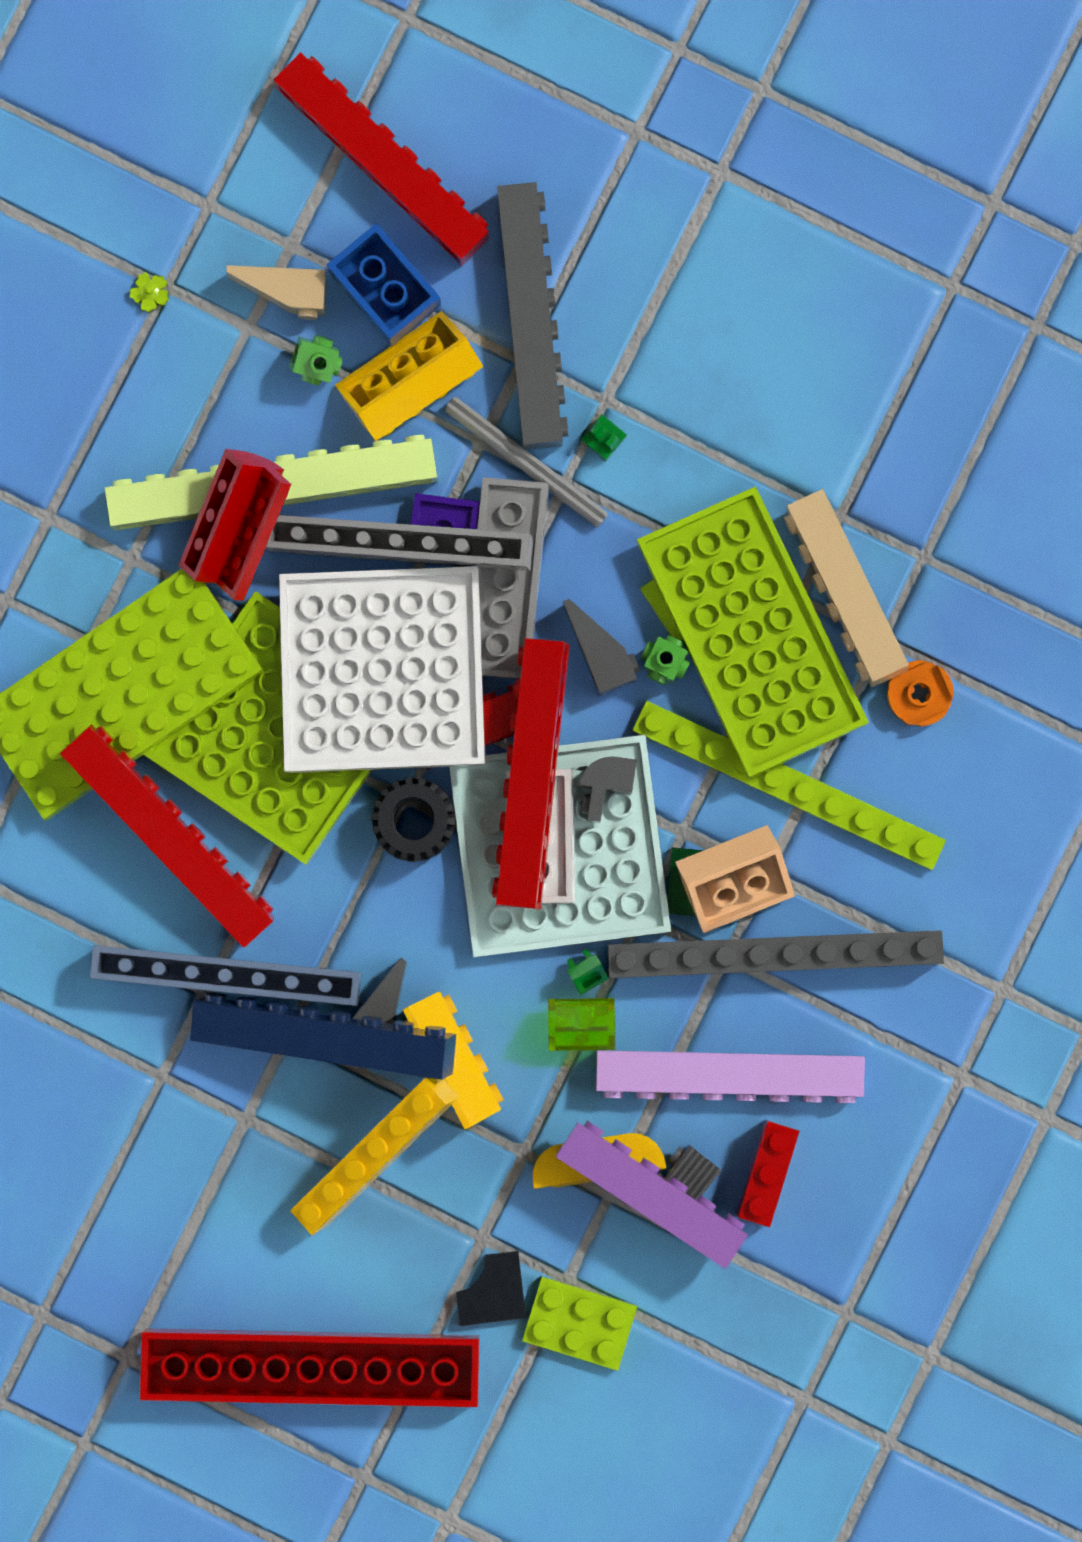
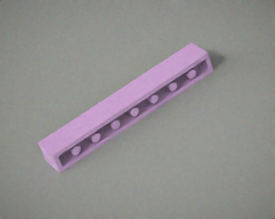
(730, 1074)

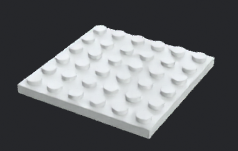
(381, 669)

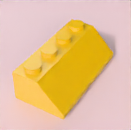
(409, 375)
(476, 1097)

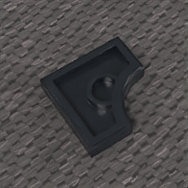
(495, 1294)

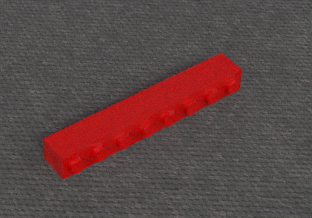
(381, 158)
(532, 773)
(167, 835)

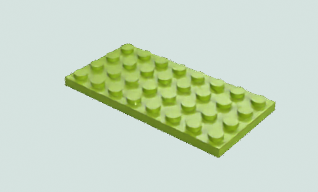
(752, 632)
(133, 676)

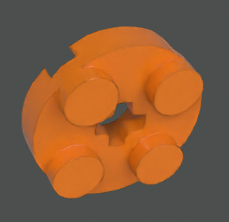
(938, 699)

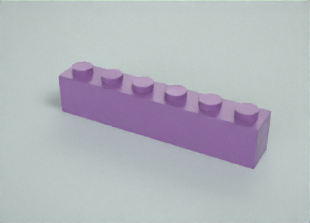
(651, 1194)

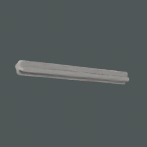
(525, 461)

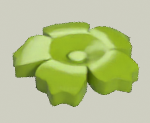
(149, 292)

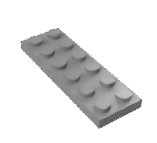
(506, 595)

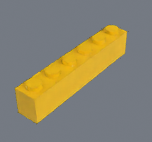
(374, 1154)

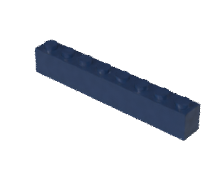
(323, 1036)

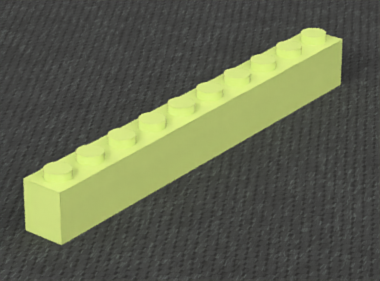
(312, 479)

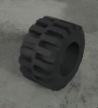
(392, 799)

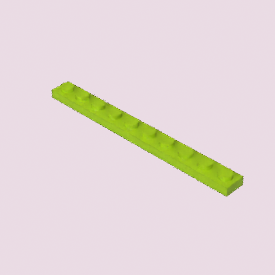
(792, 787)

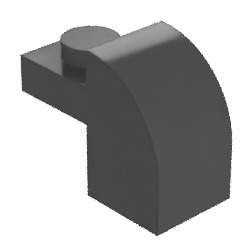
(603, 775)

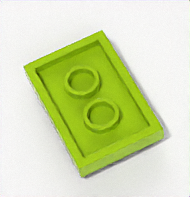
(579, 1323)

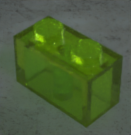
(581, 1024)

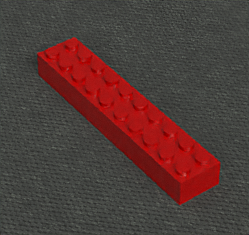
(310, 1367)

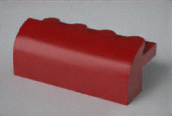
(235, 522)

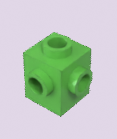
(307, 351)
(662, 672)

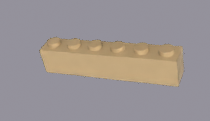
(846, 588)

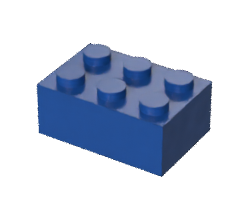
(384, 284)

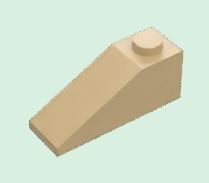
(290, 288)

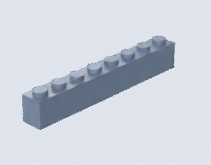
(225, 975)

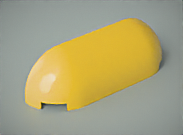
(553, 1172)

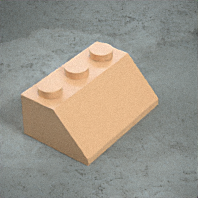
(735, 878)

